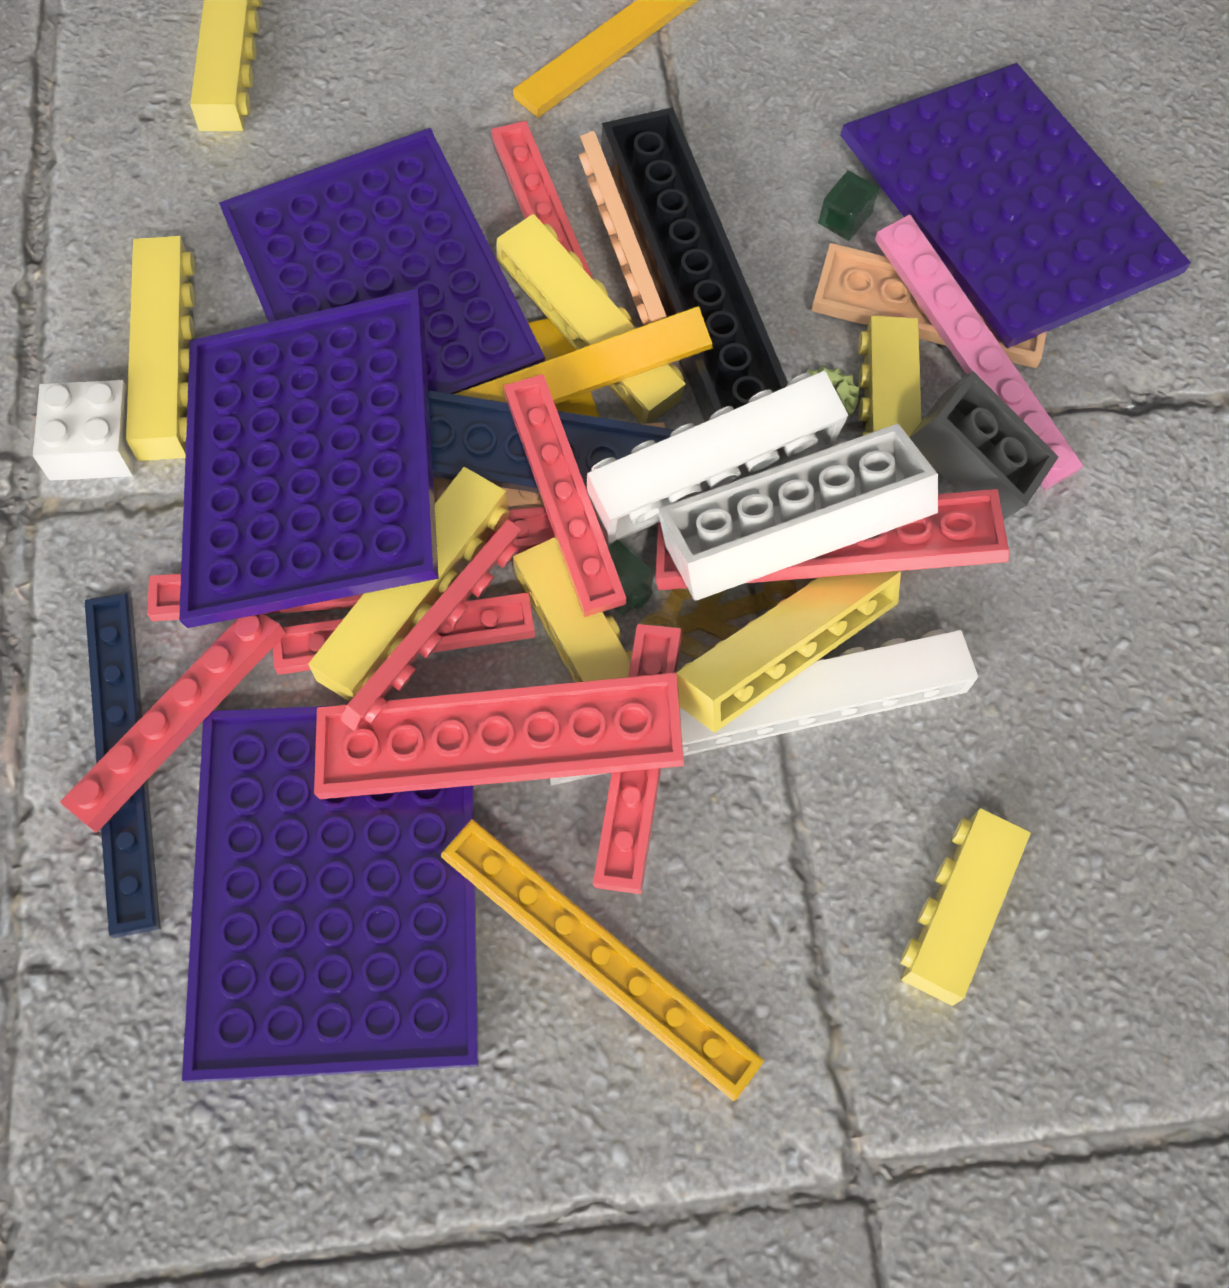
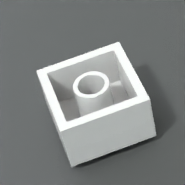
(82, 430)

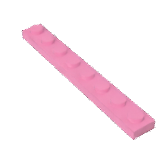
(969, 336)

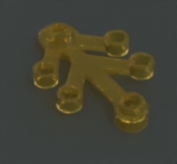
(712, 617)

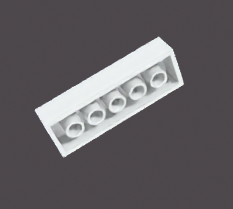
(715, 453)
(798, 511)

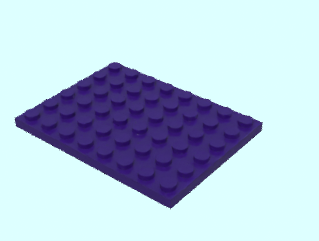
(1014, 203)
(382, 229)
(308, 461)
(322, 923)

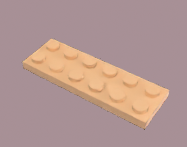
(620, 231)
(866, 284)

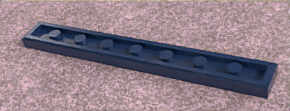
(116, 709)

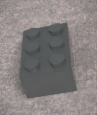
(983, 444)

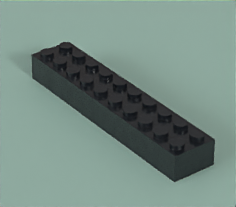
(690, 258)

